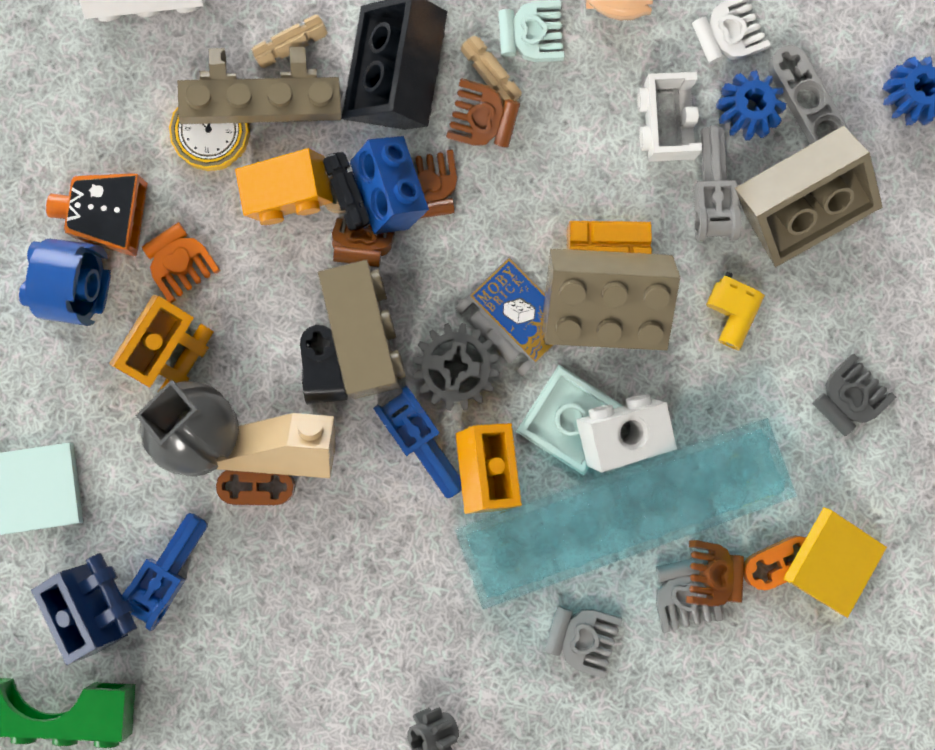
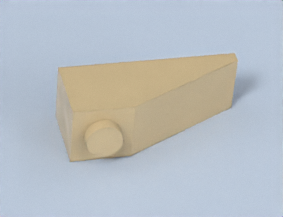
(285, 446)

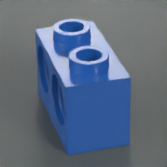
(389, 184)

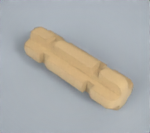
(292, 37)
(490, 69)

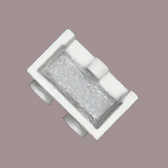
(668, 117)

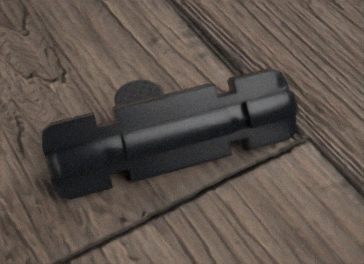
(346, 191)

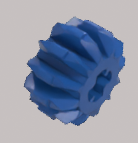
(902, 90)
(765, 111)

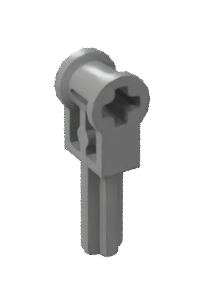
(715, 197)

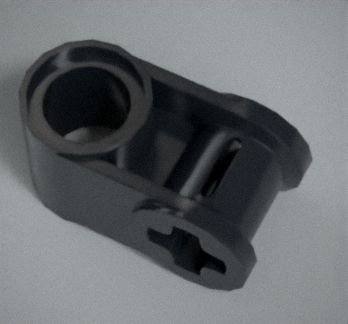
(320, 373)

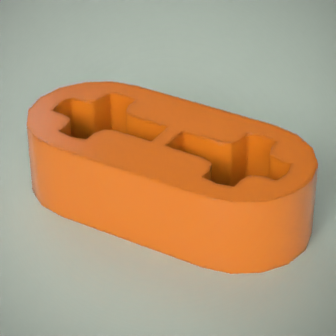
(768, 556)

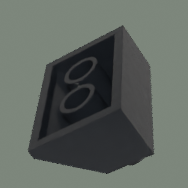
(395, 63)

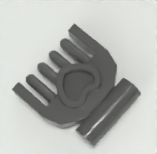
(851, 401)

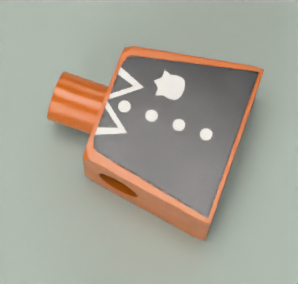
(103, 210)

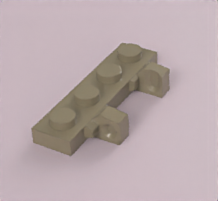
(225, 99)

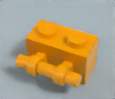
(154, 340)

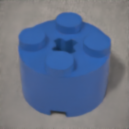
(65, 281)

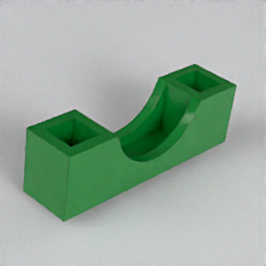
(99, 715)

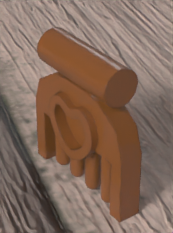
(486, 118)
(435, 187)
(359, 244)
(720, 576)

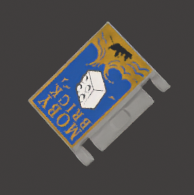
(510, 314)

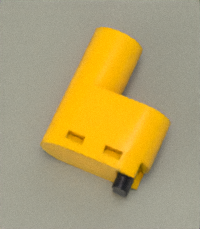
(739, 304)

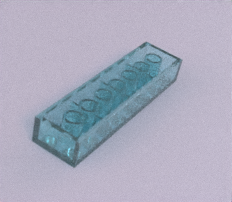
(625, 512)

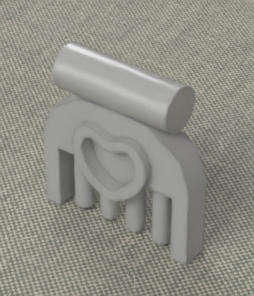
(674, 591)
(578, 638)

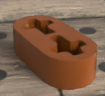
(254, 496)

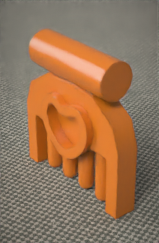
(175, 256)

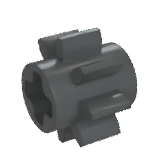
(433, 730)

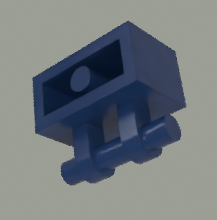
(84, 609)

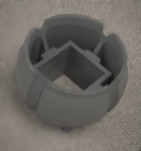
(198, 438)

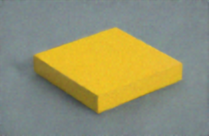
(835, 562)

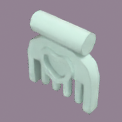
(528, 30)

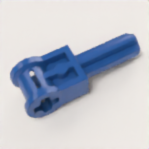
(416, 434)
(159, 580)

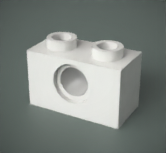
(648, 436)

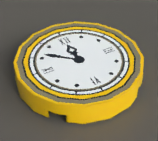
(208, 145)

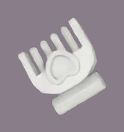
(725, 32)

